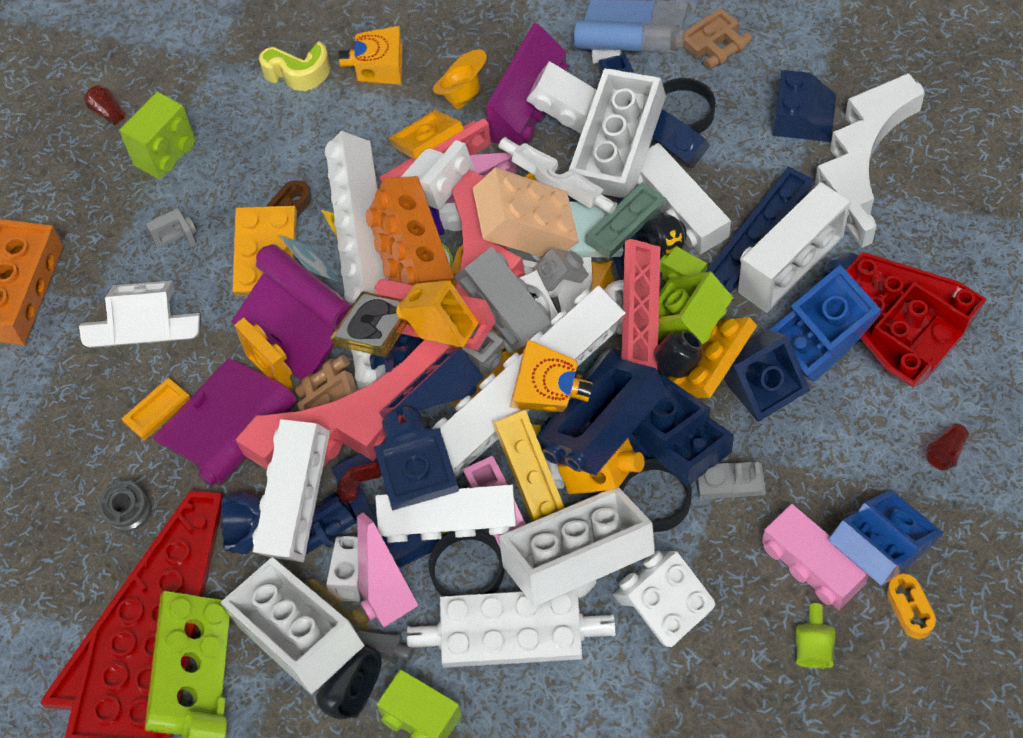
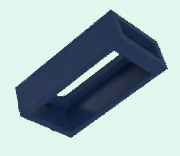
(639, 394)
(402, 552)

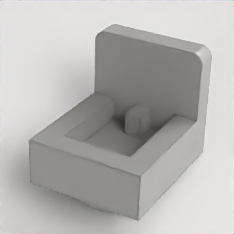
(170, 227)
(558, 266)

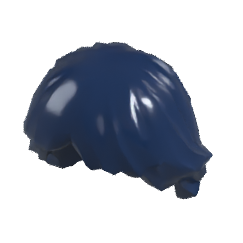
(240, 520)

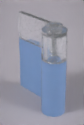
(632, 26)

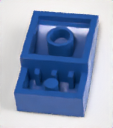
(828, 322)
(885, 536)

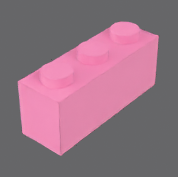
(813, 557)

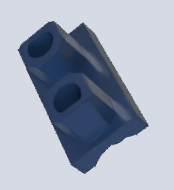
(328, 522)

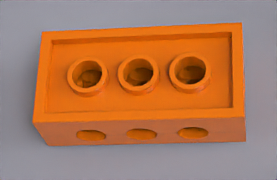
(407, 233)
(26, 267)

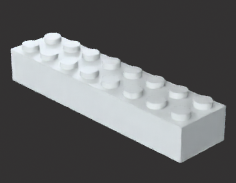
(572, 334)

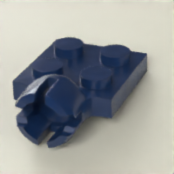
(413, 461)

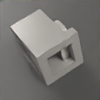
(488, 355)

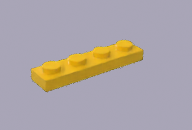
(528, 465)

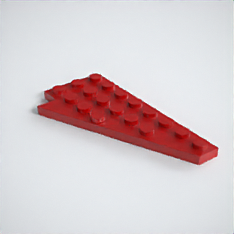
(112, 668)

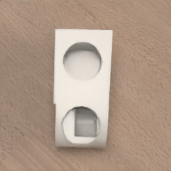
(343, 569)

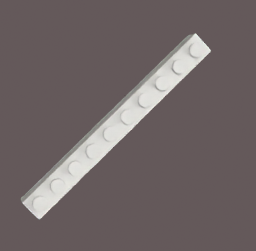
(352, 193)

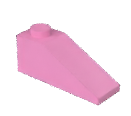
(379, 578)

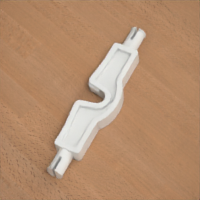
(544, 169)

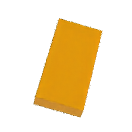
(155, 409)

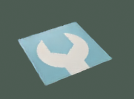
(309, 258)

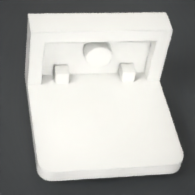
(440, 172)
(666, 596)

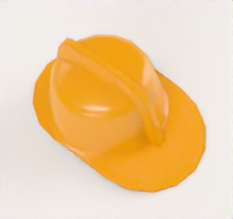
(462, 79)

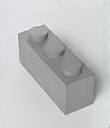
(513, 307)

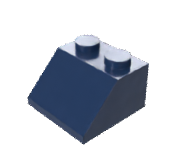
(804, 107)
(766, 375)

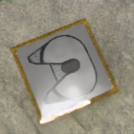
(370, 325)

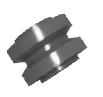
(115, 496)

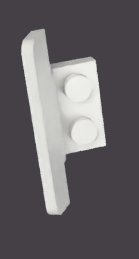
(139, 315)

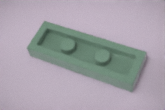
(625, 221)

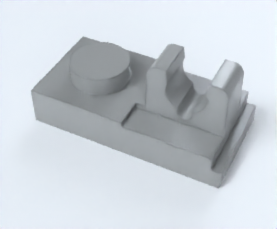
(732, 480)

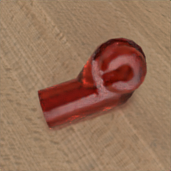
(353, 477)

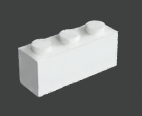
(562, 96)

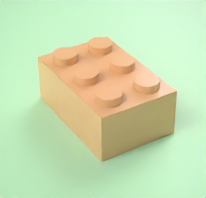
(524, 213)

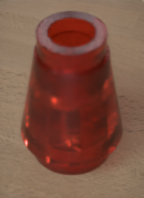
(103, 103)
(947, 447)

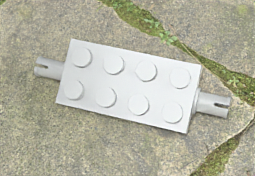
(509, 629)

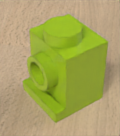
(680, 264)

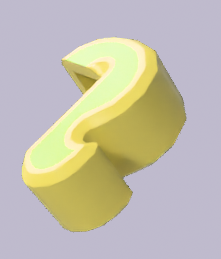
(297, 73)

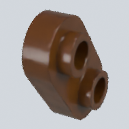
(288, 192)

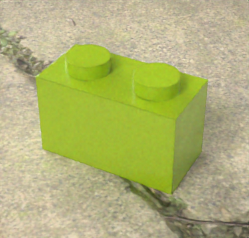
(417, 708)

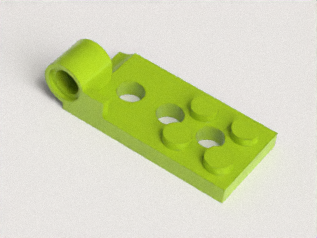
(168, 677)

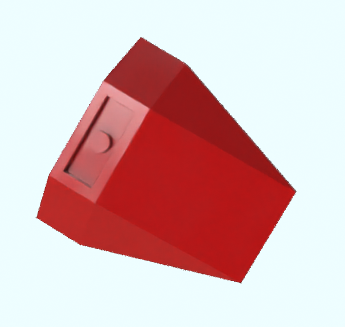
(919, 315)

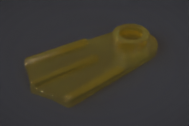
(354, 616)

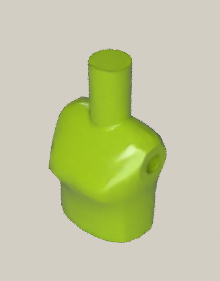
(815, 640)

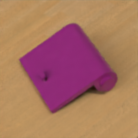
(294, 308)
(217, 414)

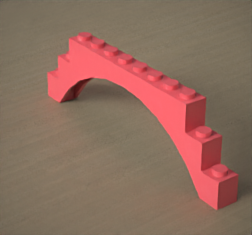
(356, 417)

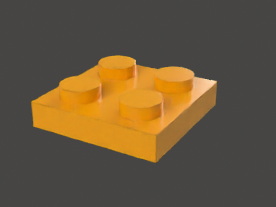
(425, 133)
(262, 354)

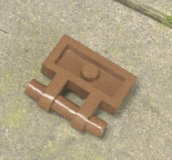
(710, 32)
(338, 384)

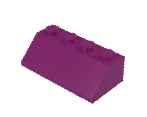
(507, 109)

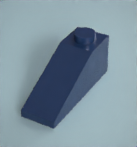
(679, 139)
(444, 381)

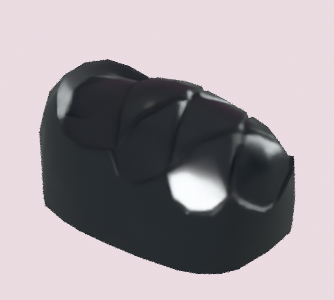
(350, 686)

